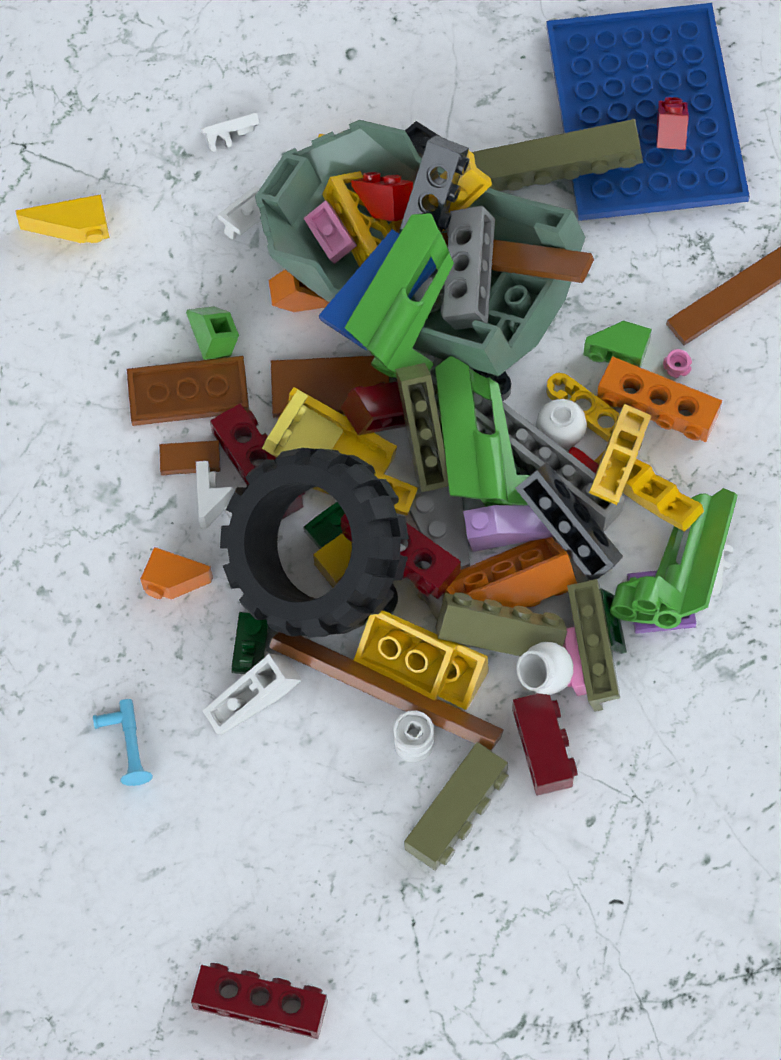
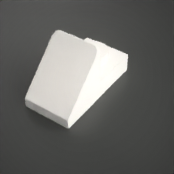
(210, 498)

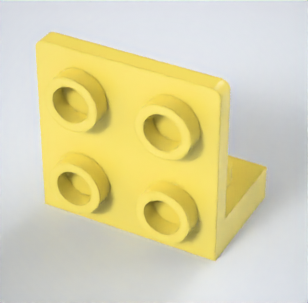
(301, 429)

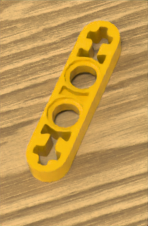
(598, 407)

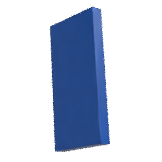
(344, 303)

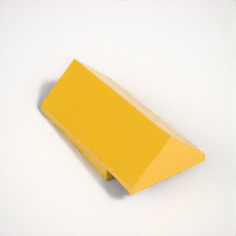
(421, 659)

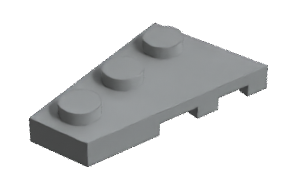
(442, 521)

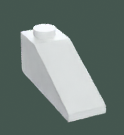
(252, 693)

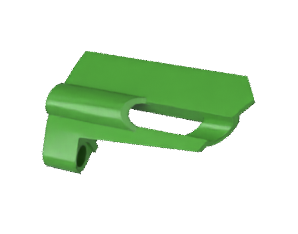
(385, 316)
(476, 462)
(683, 587)

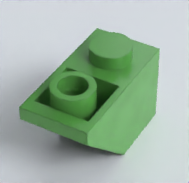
(213, 331)
(621, 341)

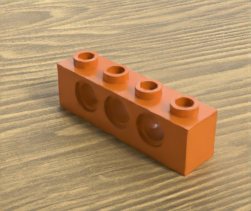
(652, 386)

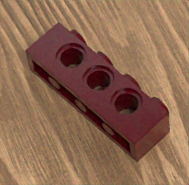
(238, 423)
(420, 548)
(304, 1022)

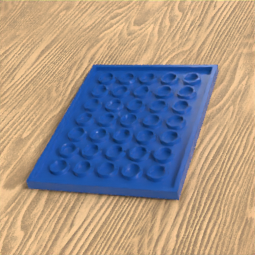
(617, 72)

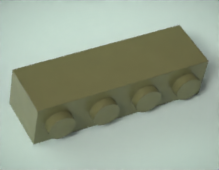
(422, 426)
(495, 626)
(456, 807)

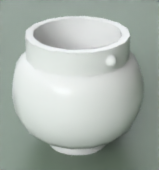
(562, 422)
(545, 668)

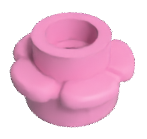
(677, 356)

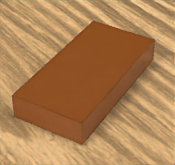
(182, 457)

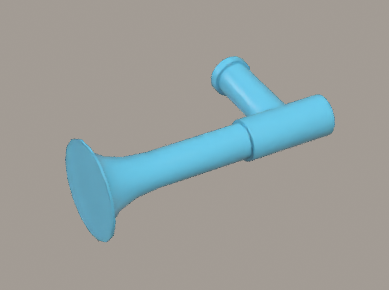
(135, 773)

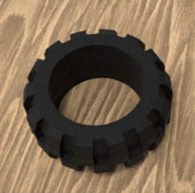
(254, 544)

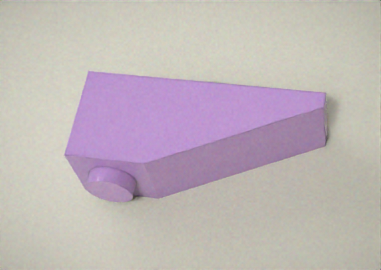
(503, 526)

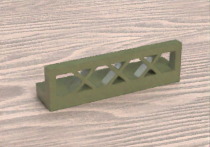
(593, 643)

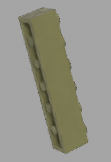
(561, 156)

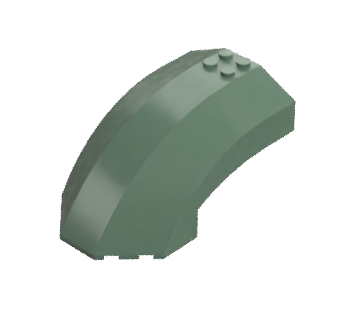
(518, 303)

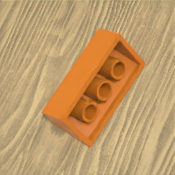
(518, 575)

